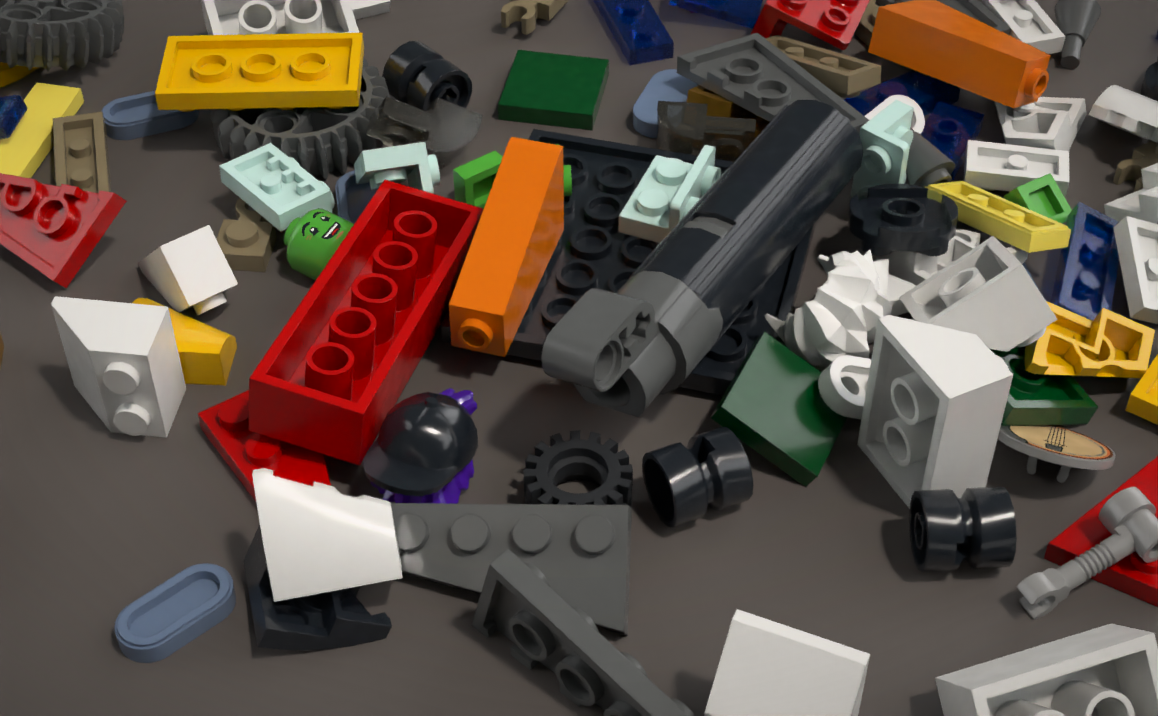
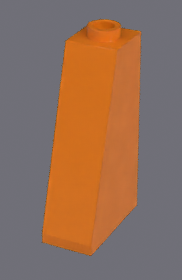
(960, 51)
(509, 247)

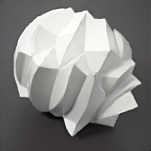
(843, 312)

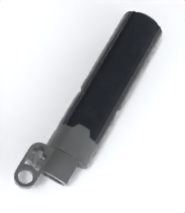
(709, 266)

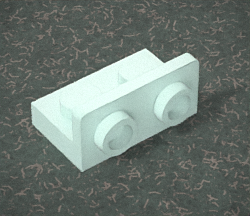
(885, 149)
(398, 164)
(275, 185)
(667, 194)

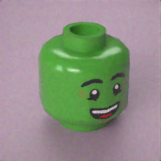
(314, 240)

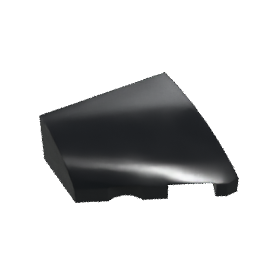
(309, 621)

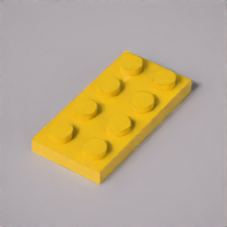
(261, 71)

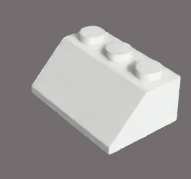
(278, 17)
(932, 407)
(1084, 674)

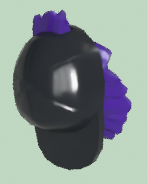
(425, 449)

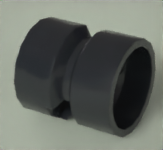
(420, 75)
(705, 473)
(967, 528)

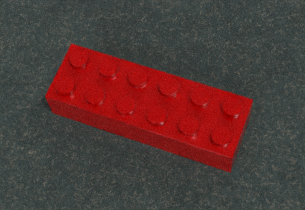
(363, 324)

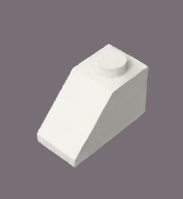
(190, 271)

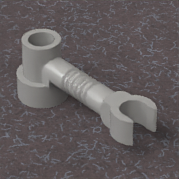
(1133, 528)

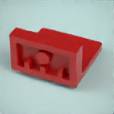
(825, 19)

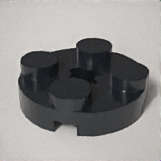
(902, 220)

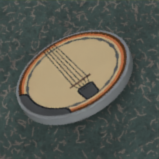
(1058, 447)

